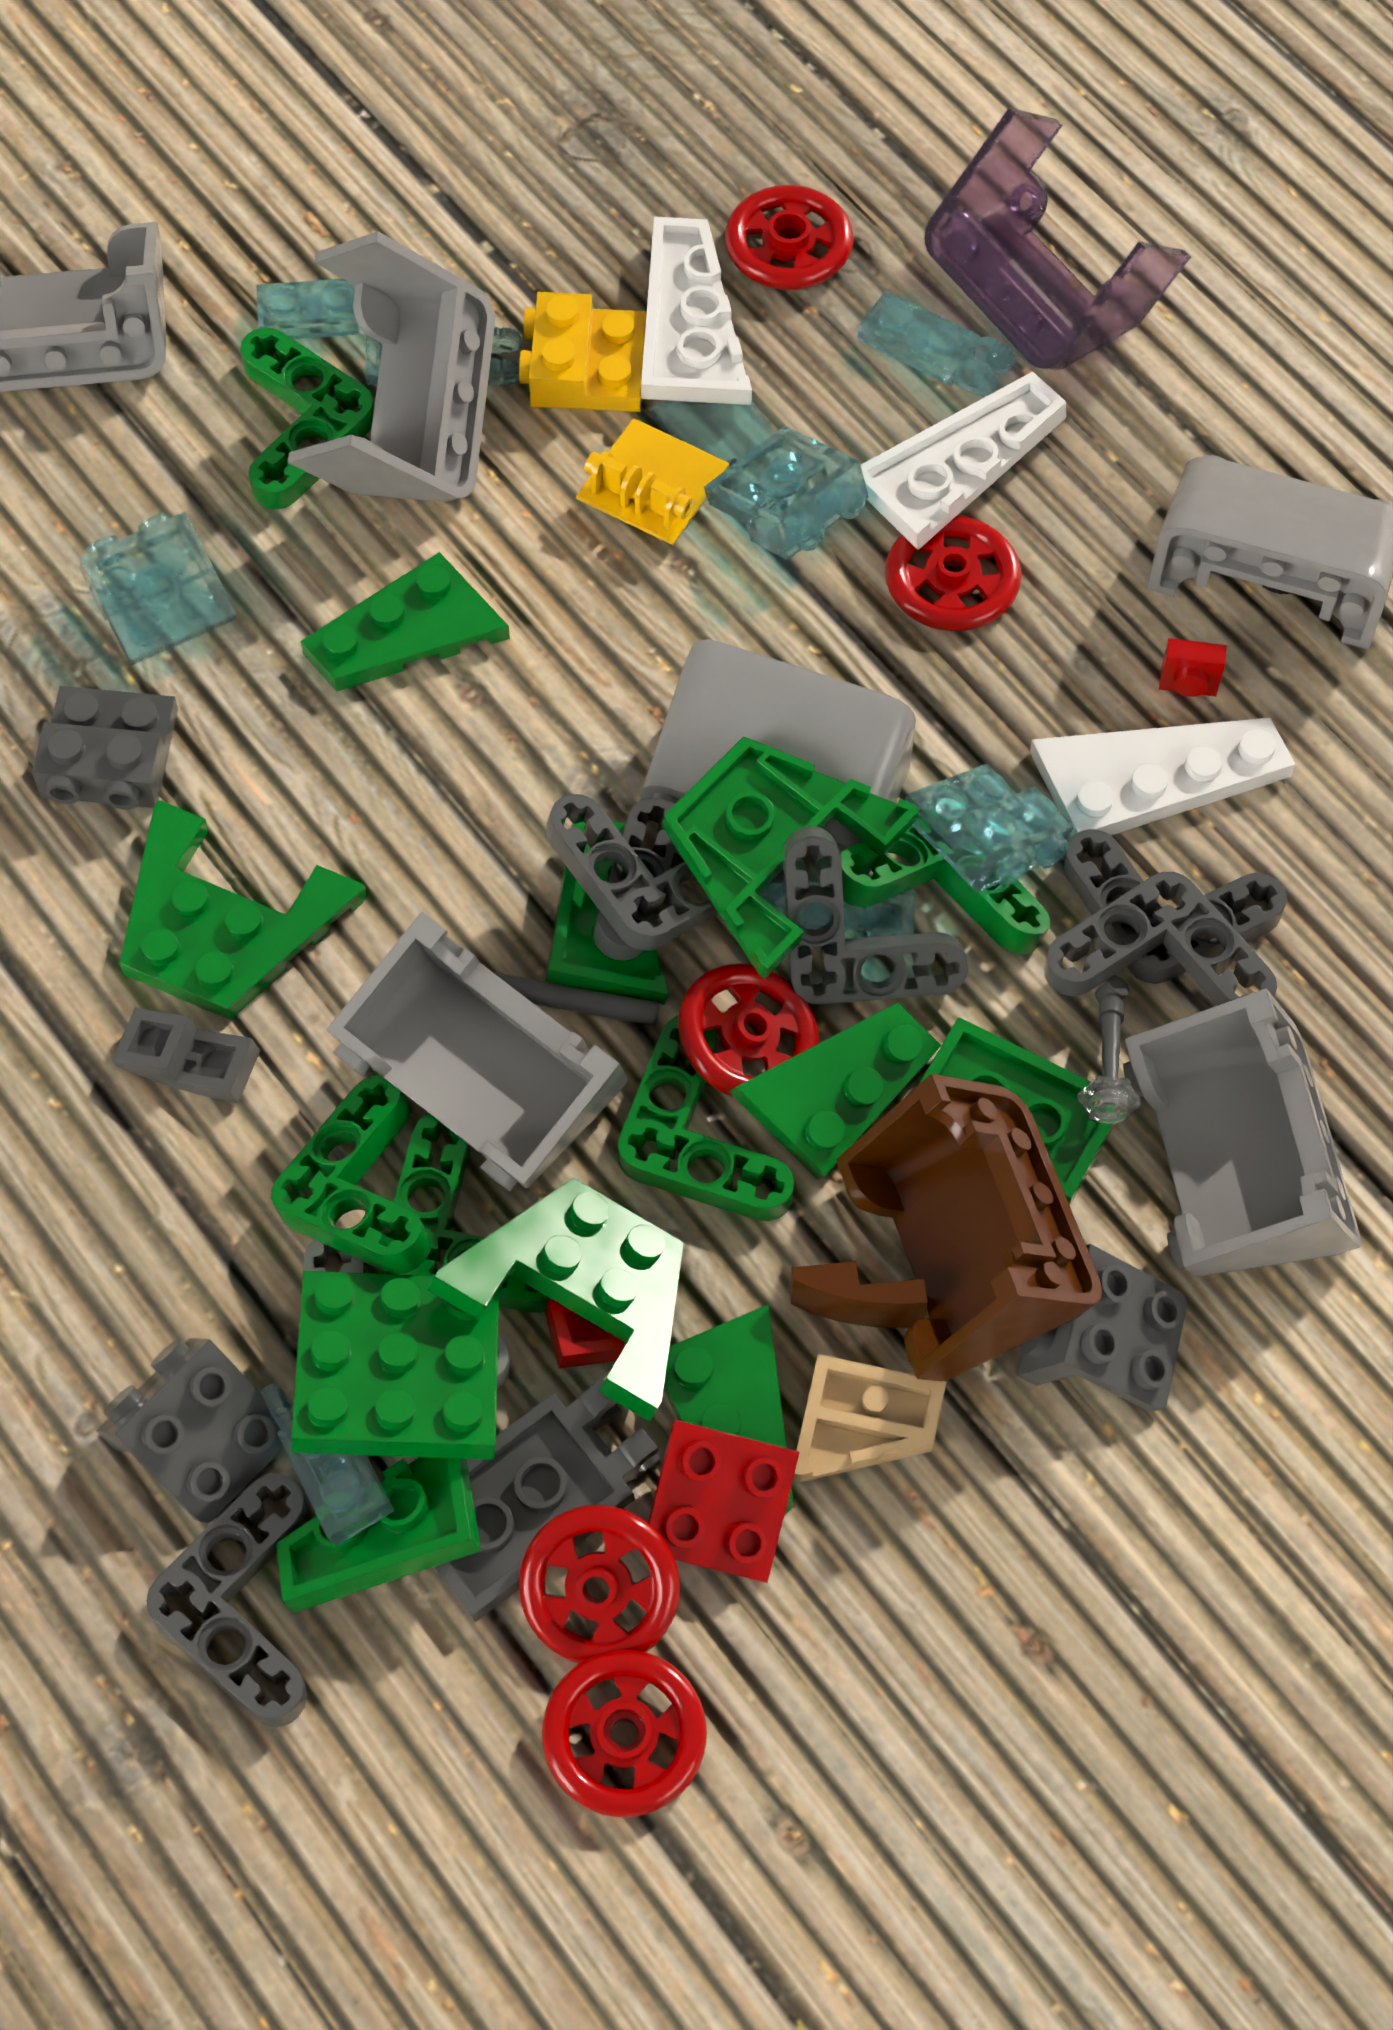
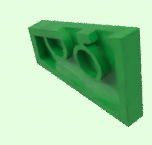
(407, 620)
(577, 959)
(838, 1087)
(729, 1380)
(428, 1528)

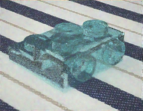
(790, 491)
(155, 586)
(989, 828)

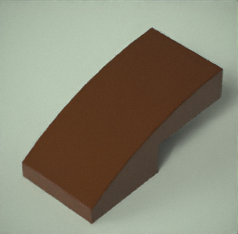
(836, 1294)

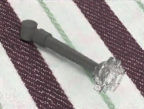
(1107, 1096)

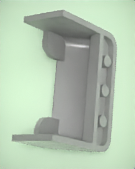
(429, 377)

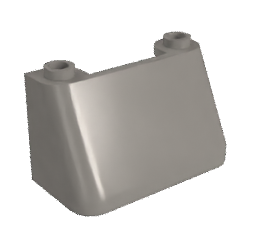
(87, 321)
(1279, 537)
(789, 708)
(475, 1054)
(1243, 1139)

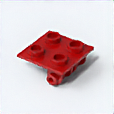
(722, 1499)

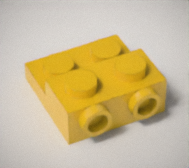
(582, 354)

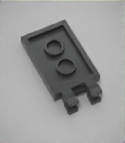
(540, 1470)

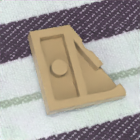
(864, 1417)

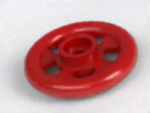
(789, 237)
(949, 611)
(744, 983)
(621, 1534)
(571, 1707)

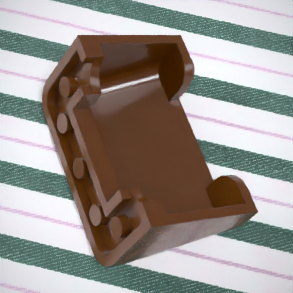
(976, 1219)

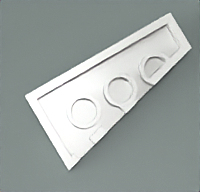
(689, 325)
(953, 462)
(1154, 773)

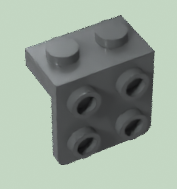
(1120, 1342)
(195, 1427)

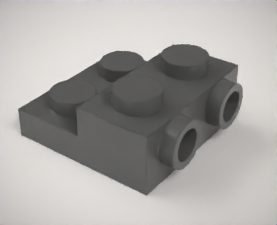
(105, 747)

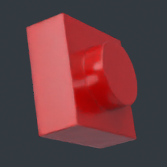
(1192, 667)
(579, 1340)

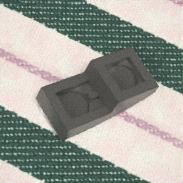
(186, 1058)

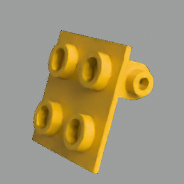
(650, 480)

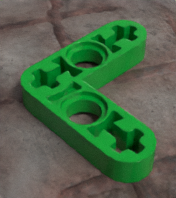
(318, 409)
(1004, 912)
(670, 1131)
(453, 1162)
(320, 1191)

